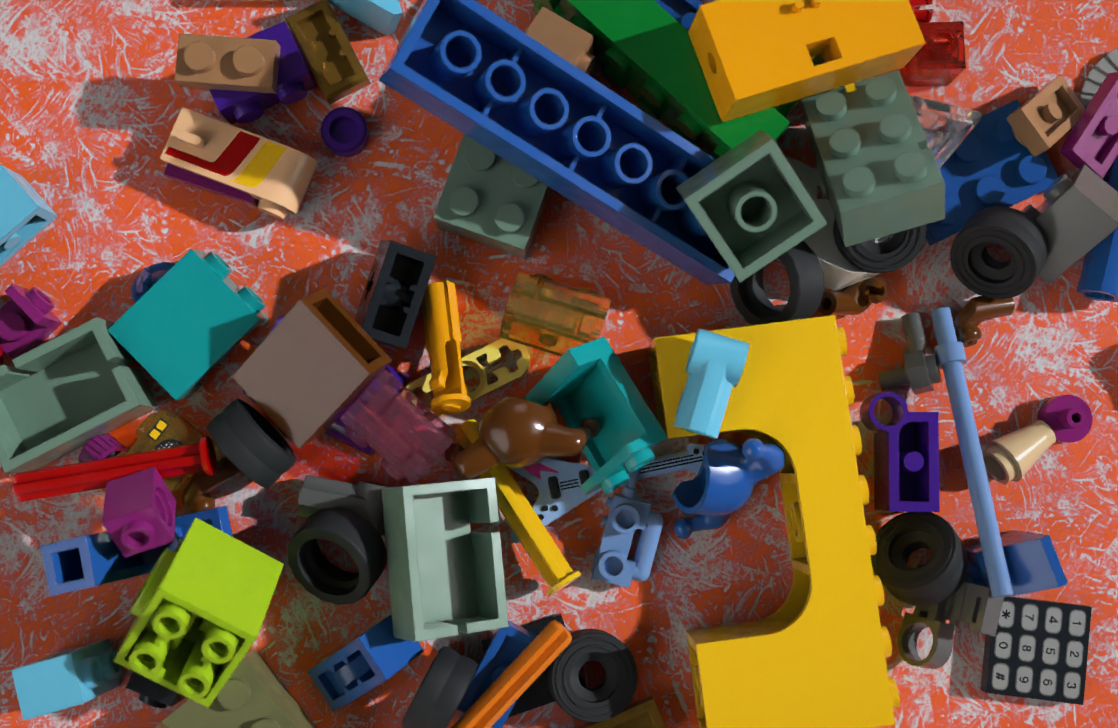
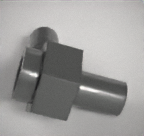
(919, 370)

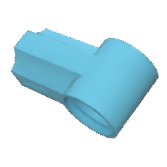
(713, 370)

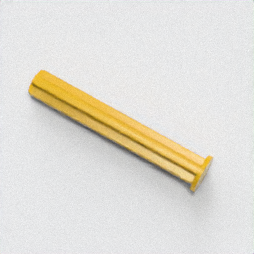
(523, 519)

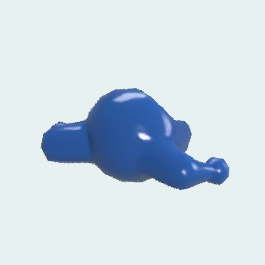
(724, 482)

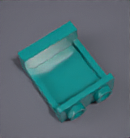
(189, 322)
(596, 385)

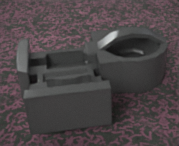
(968, 604)

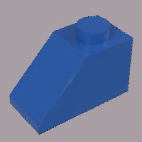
(1029, 560)

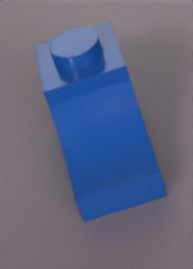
(363, 664)

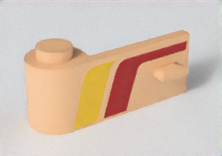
(241, 160)

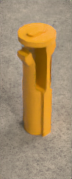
(443, 346)

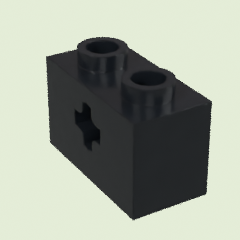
(394, 292)

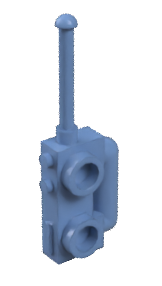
(624, 517)

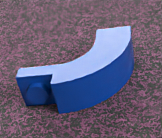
(98, 560)

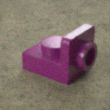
(25, 320)

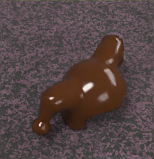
(519, 436)

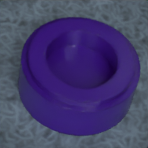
(345, 132)

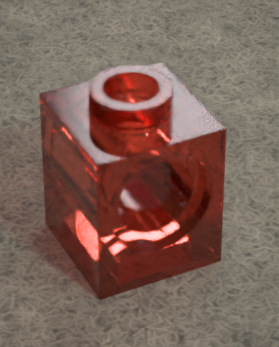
(939, 58)

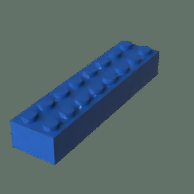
(556, 127)

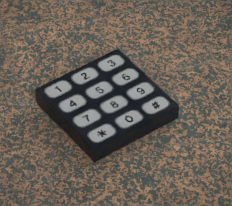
(1038, 651)

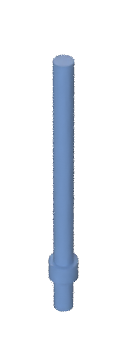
(951, 358)

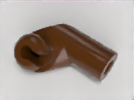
(854, 298)
(975, 312)
(198, 491)

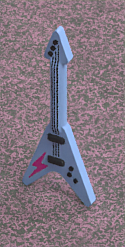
(561, 480)

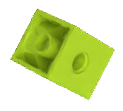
(199, 612)

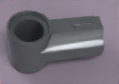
(362, 498)

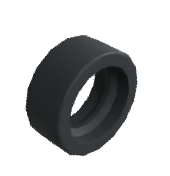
(805, 289)
(321, 576)

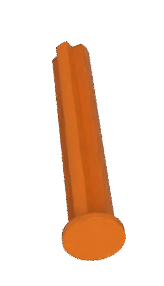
(516, 677)

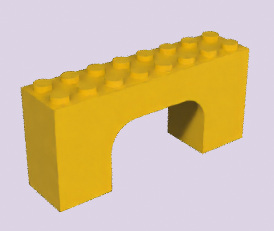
(825, 647)

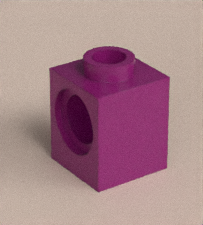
(139, 512)

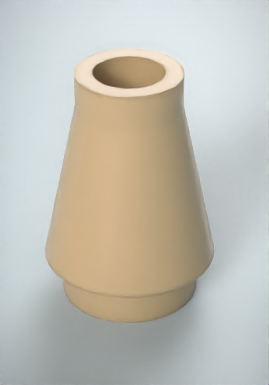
(1016, 452)

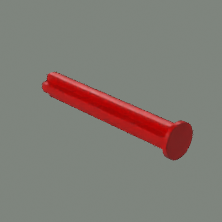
(96, 473)

